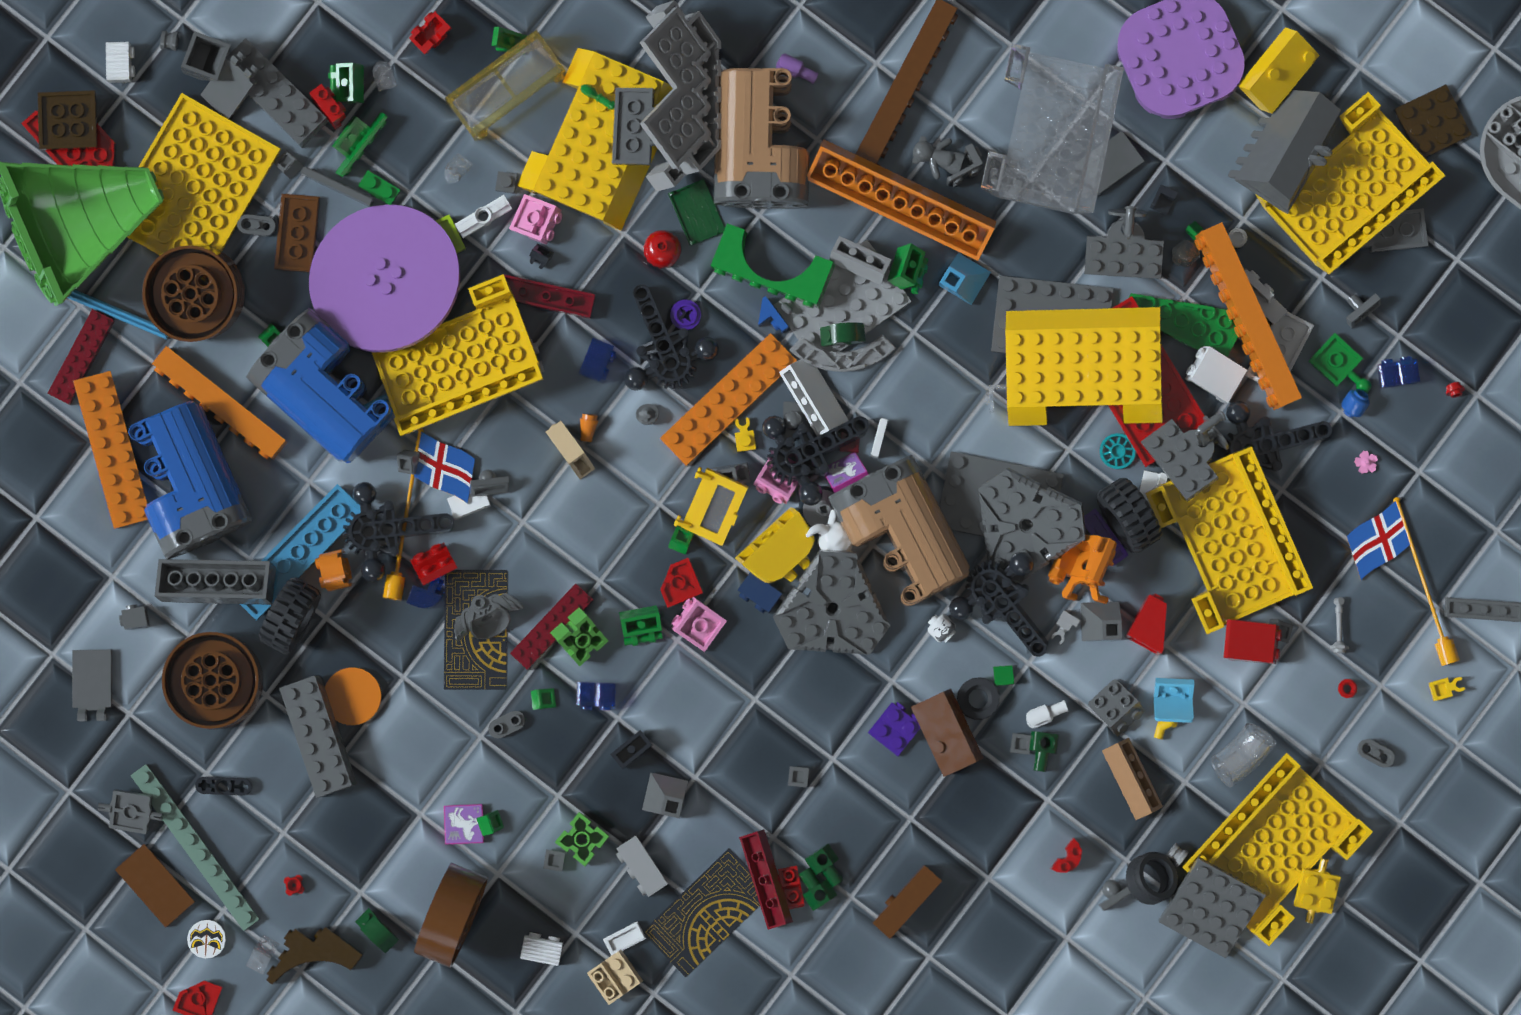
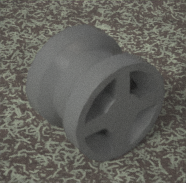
(169, 40)

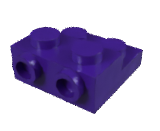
(895, 728)

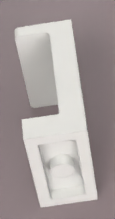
(1215, 373)

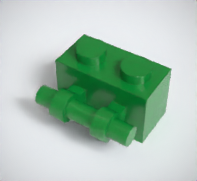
(347, 82)
(908, 268)
(640, 622)

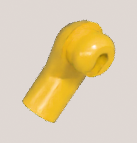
(1161, 727)

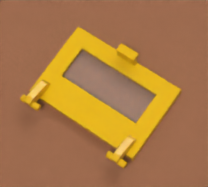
(713, 506)

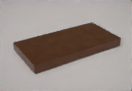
(297, 232)
(155, 885)

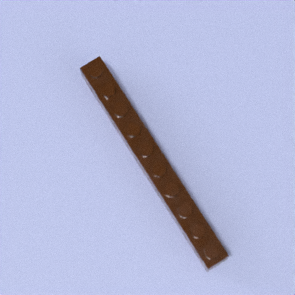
(907, 81)

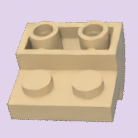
(614, 977)

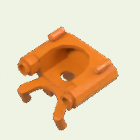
(1097, 553)

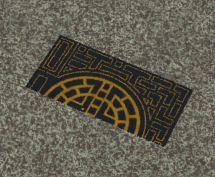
(472, 661)
(705, 913)

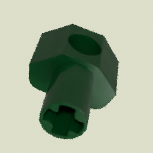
(1042, 753)
(827, 868)
(813, 885)

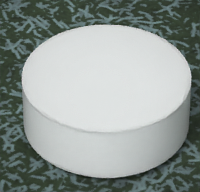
(1238, 237)

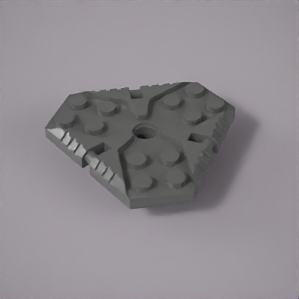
(1009, 501)
(855, 622)

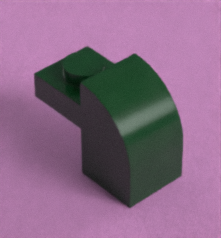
(842, 333)
(376, 931)

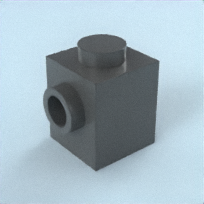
(134, 617)

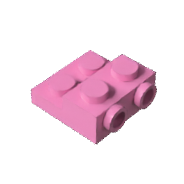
(536, 219)
(766, 483)
(698, 623)

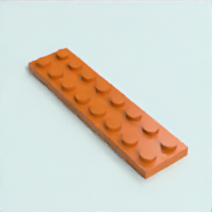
(727, 399)
(112, 449)

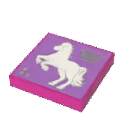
(845, 472)
(462, 824)

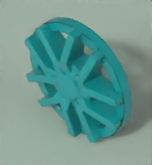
(1117, 451)

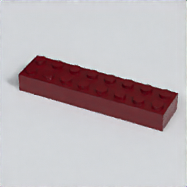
(551, 297)
(81, 356)
(540, 638)
(766, 879)

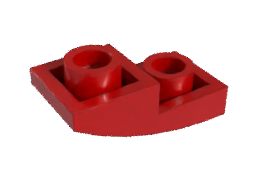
(791, 886)

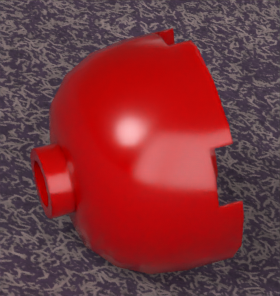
(659, 256)

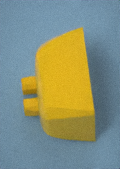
(779, 549)

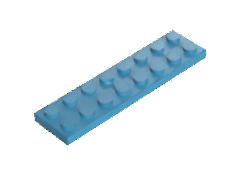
(307, 541)

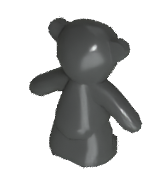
(937, 156)

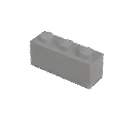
(860, 260)
(641, 866)

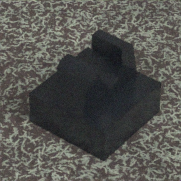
(541, 254)

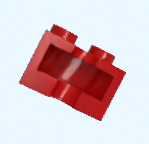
(431, 33)
(1071, 860)

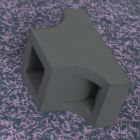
(737, 472)

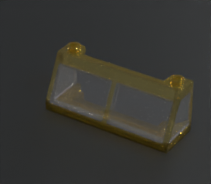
(505, 85)

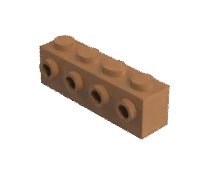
(1130, 776)

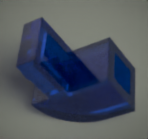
(426, 598)

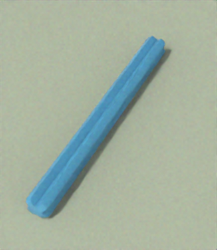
(116, 313)

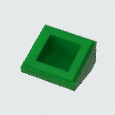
(1193, 229)
(269, 335)
(681, 540)
(1003, 675)
(543, 699)
(490, 823)

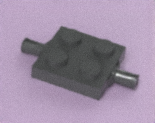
(130, 811)

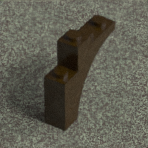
(303, 949)

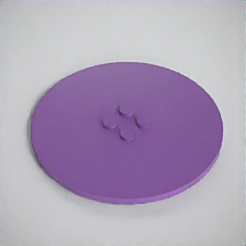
(385, 277)

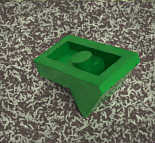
(505, 39)

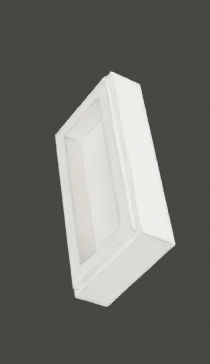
(879, 437)
(624, 938)

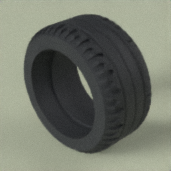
(1165, 871)

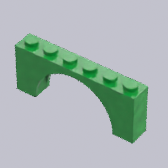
(806, 287)

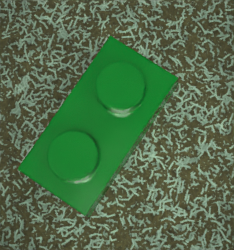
(379, 188)

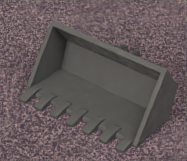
(1288, 148)

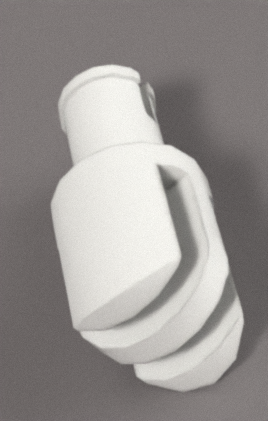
(1043, 714)

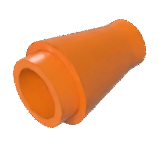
(588, 426)

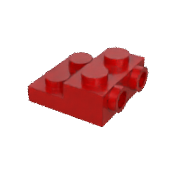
(332, 111)
(433, 563)

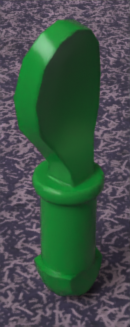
(591, 92)

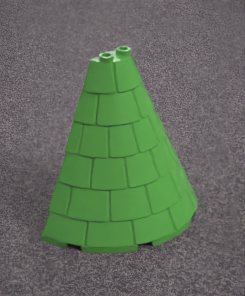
(73, 217)

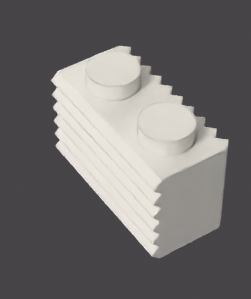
(119, 62)
(541, 949)

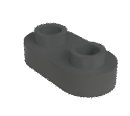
(257, 224)
(506, 724)
(1375, 753)

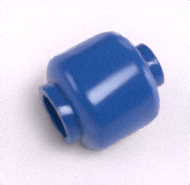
(1355, 403)

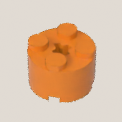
(334, 570)

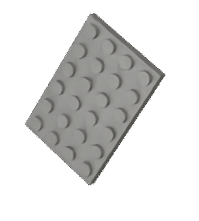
(845, 300)

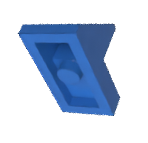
(768, 311)

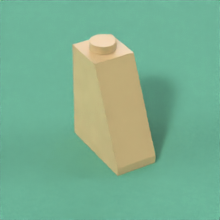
(570, 449)

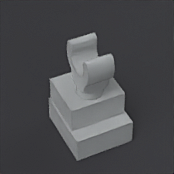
(1065, 622)

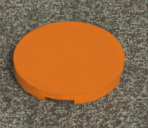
(353, 696)

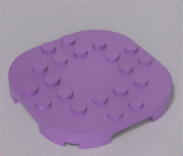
(1180, 56)

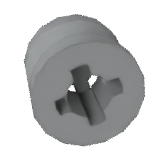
(1176, 854)

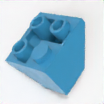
(964, 278)

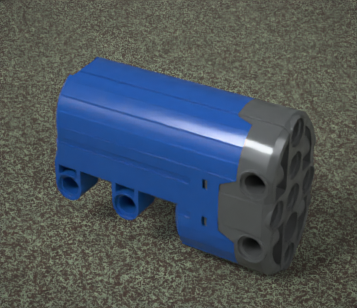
(297, 380)
(205, 493)

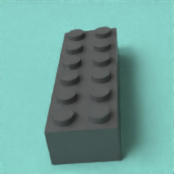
(281, 98)
(215, 581)
(318, 736)

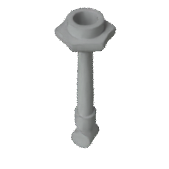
(1339, 646)

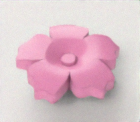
(1366, 462)

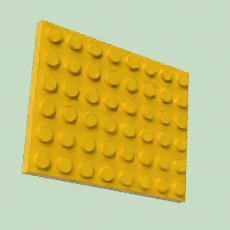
(206, 177)

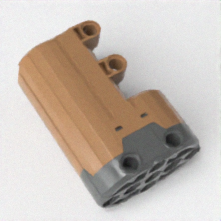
(748, 167)
(903, 506)

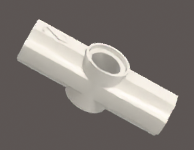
(472, 223)

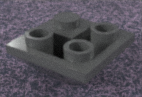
(1101, 621)
(665, 795)

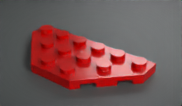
(102, 155)

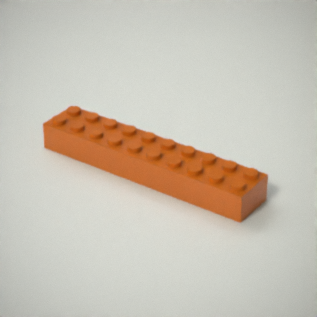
(901, 200)
(1247, 316)

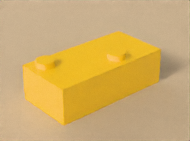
(1278, 70)

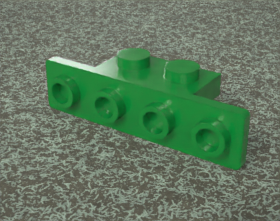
(355, 139)

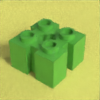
(579, 636)
(580, 827)

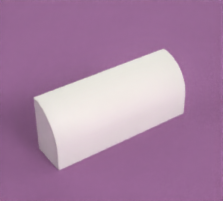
(813, 396)

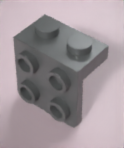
(974, 157)
(1116, 707)

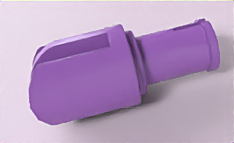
(796, 68)

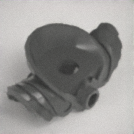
(486, 616)

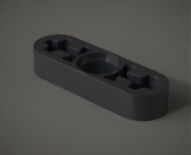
(238, 781)

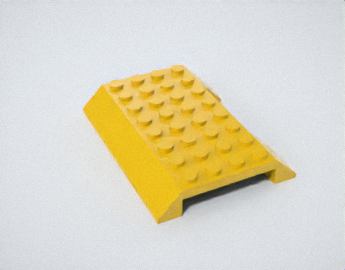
(580, 160)
(1358, 190)
(461, 361)
(1083, 361)
(1234, 540)
(1277, 833)

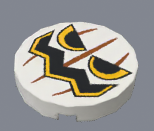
(206, 939)

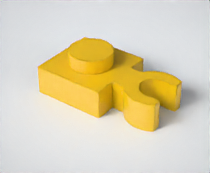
(744, 439)
(1443, 689)

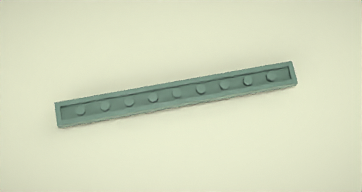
(195, 848)

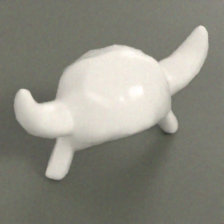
(832, 535)

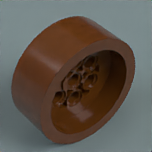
(224, 284)
(228, 709)
(451, 915)

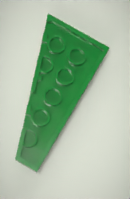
(1193, 323)

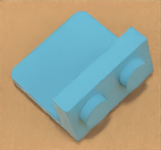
(1173, 700)

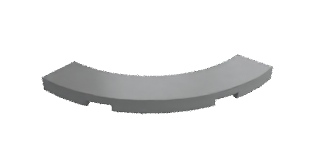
(845, 360)

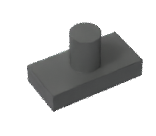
(1361, 308)

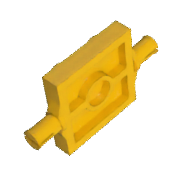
(1317, 890)

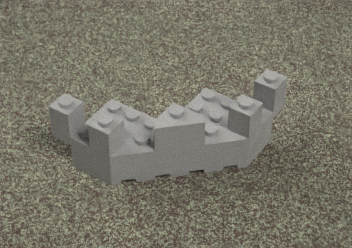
(688, 117)

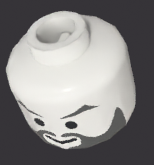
(941, 628)

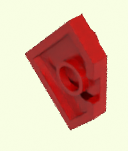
(680, 583)
(198, 999)

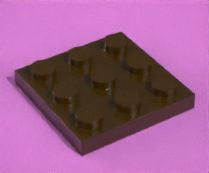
(67, 120)
(1433, 121)

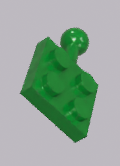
(1336, 361)

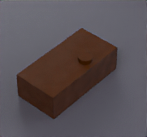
(947, 732)
(906, 902)

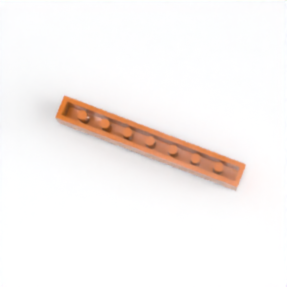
(219, 402)

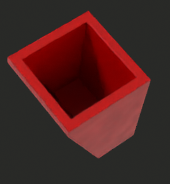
(1149, 624)
(1252, 642)

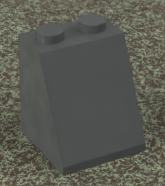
(204, 57)

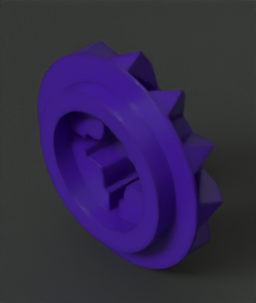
(686, 305)

